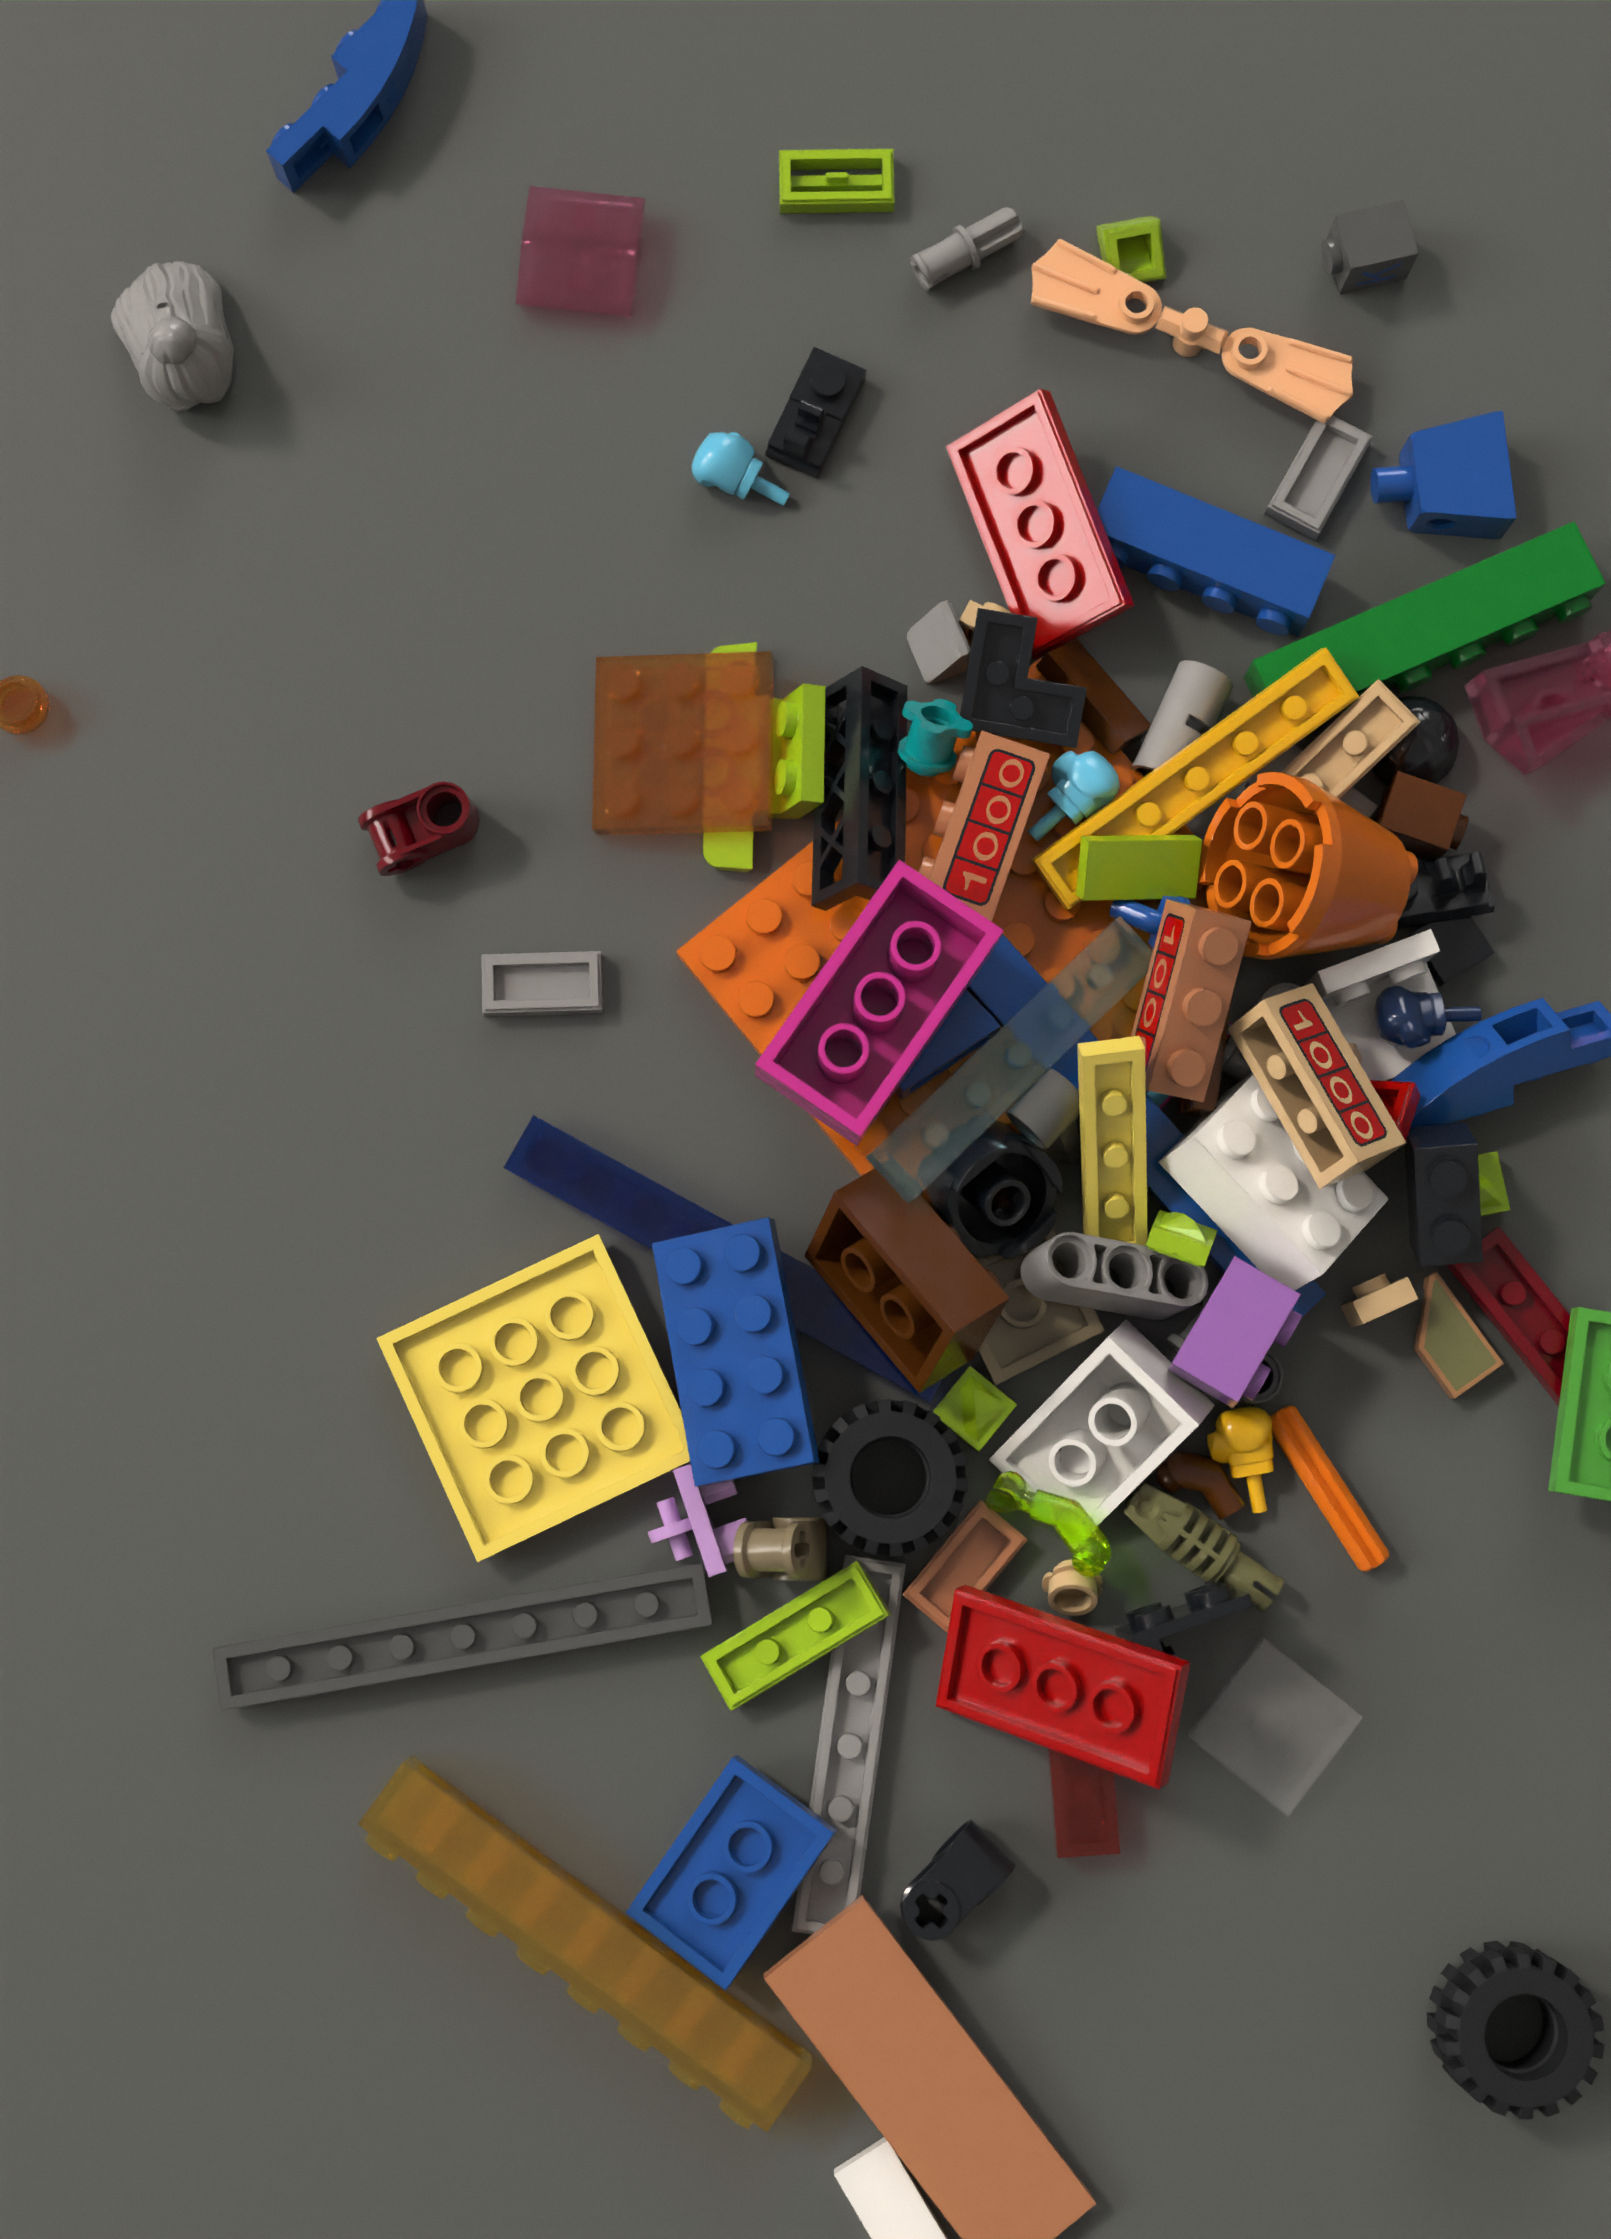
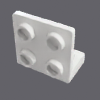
(1352, 992)

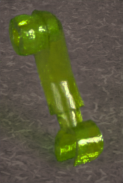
(1069, 1518)

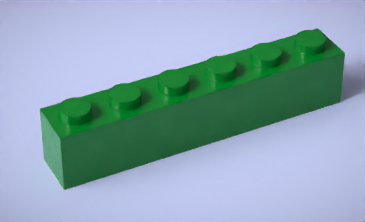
(1451, 617)

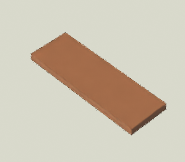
(926, 2082)

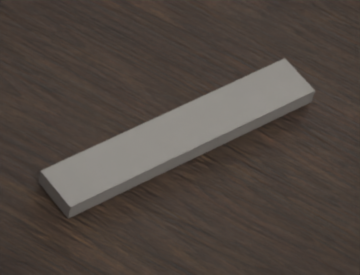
(850, 1755)

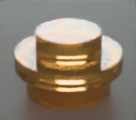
(22, 705)

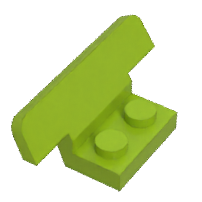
(796, 769)

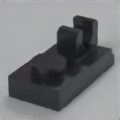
(815, 412)
(1448, 890)

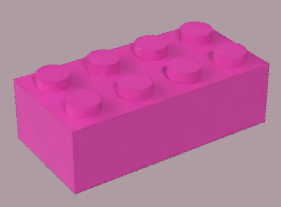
(878, 1002)

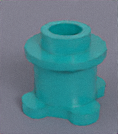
(932, 736)

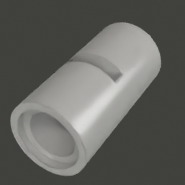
(1186, 712)

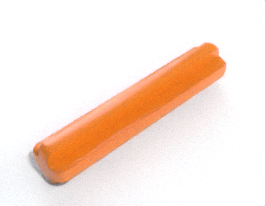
(1328, 1489)

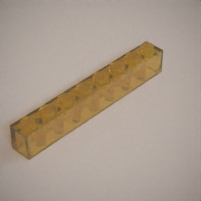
(586, 1943)

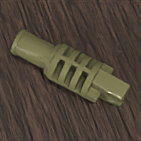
(1199, 1543)

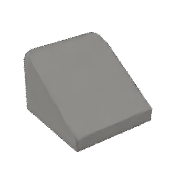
(939, 644)

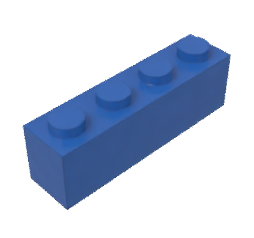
(1212, 553)

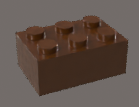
(905, 1278)

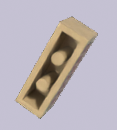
(1316, 1085)

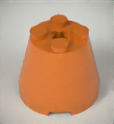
(1304, 869)

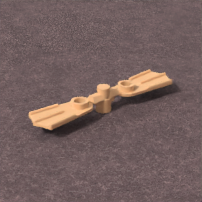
(1286, 368)

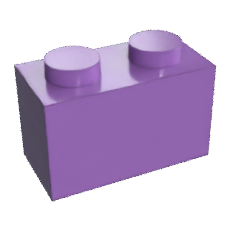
(1236, 1333)

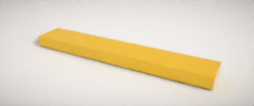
(1208, 766)

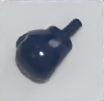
(1413, 1017)

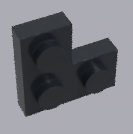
(1001, 695)

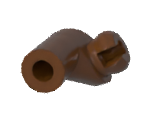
(1203, 1475)

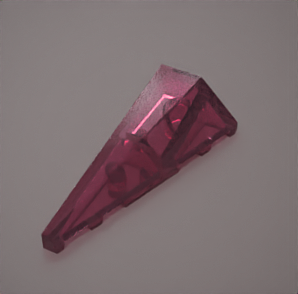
(1543, 702)

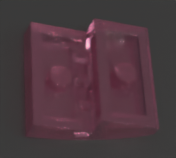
(580, 251)

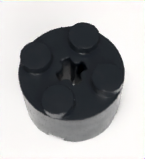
(998, 1194)

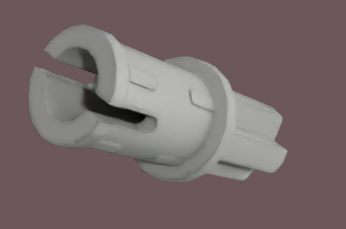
(966, 247)

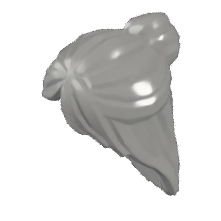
(176, 334)

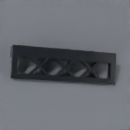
(868, 785)

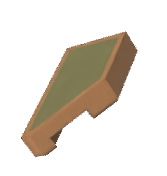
(1451, 1341)

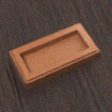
(970, 1557)

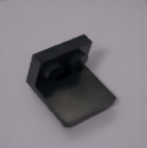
(1203, 1605)

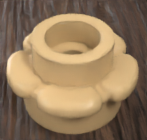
(1071, 1592)

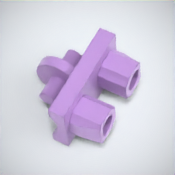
(714, 1543)

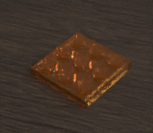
(683, 743)

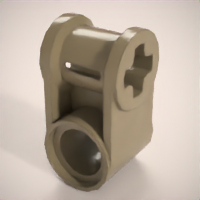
(782, 1549)

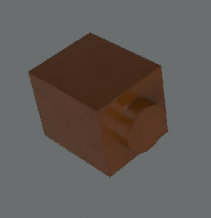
(1422, 815)

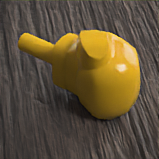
(1245, 1444)

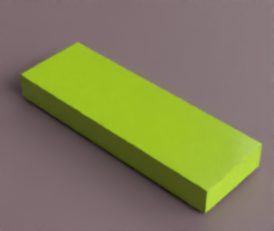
(795, 1635)

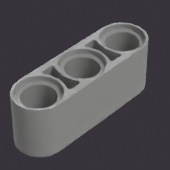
(1088, 1279)

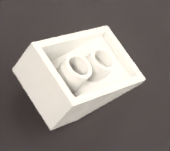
(1106, 1425)

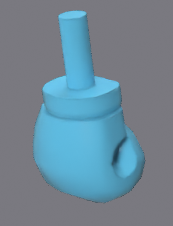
(728, 463)
(1081, 789)

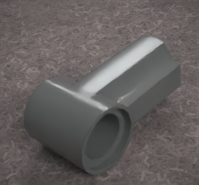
(1050, 1117)

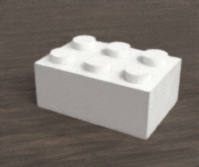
(1261, 1192)

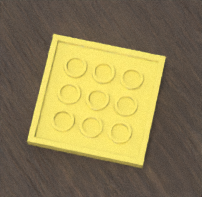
(538, 1397)

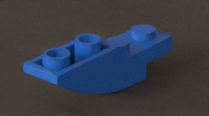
(349, 115)
(1484, 1062)

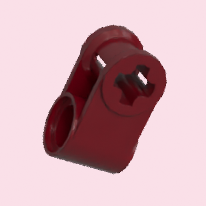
(415, 827)

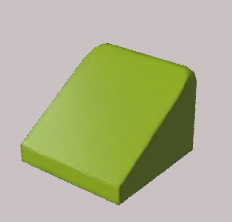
(1134, 247)

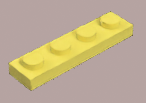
(1113, 1139)

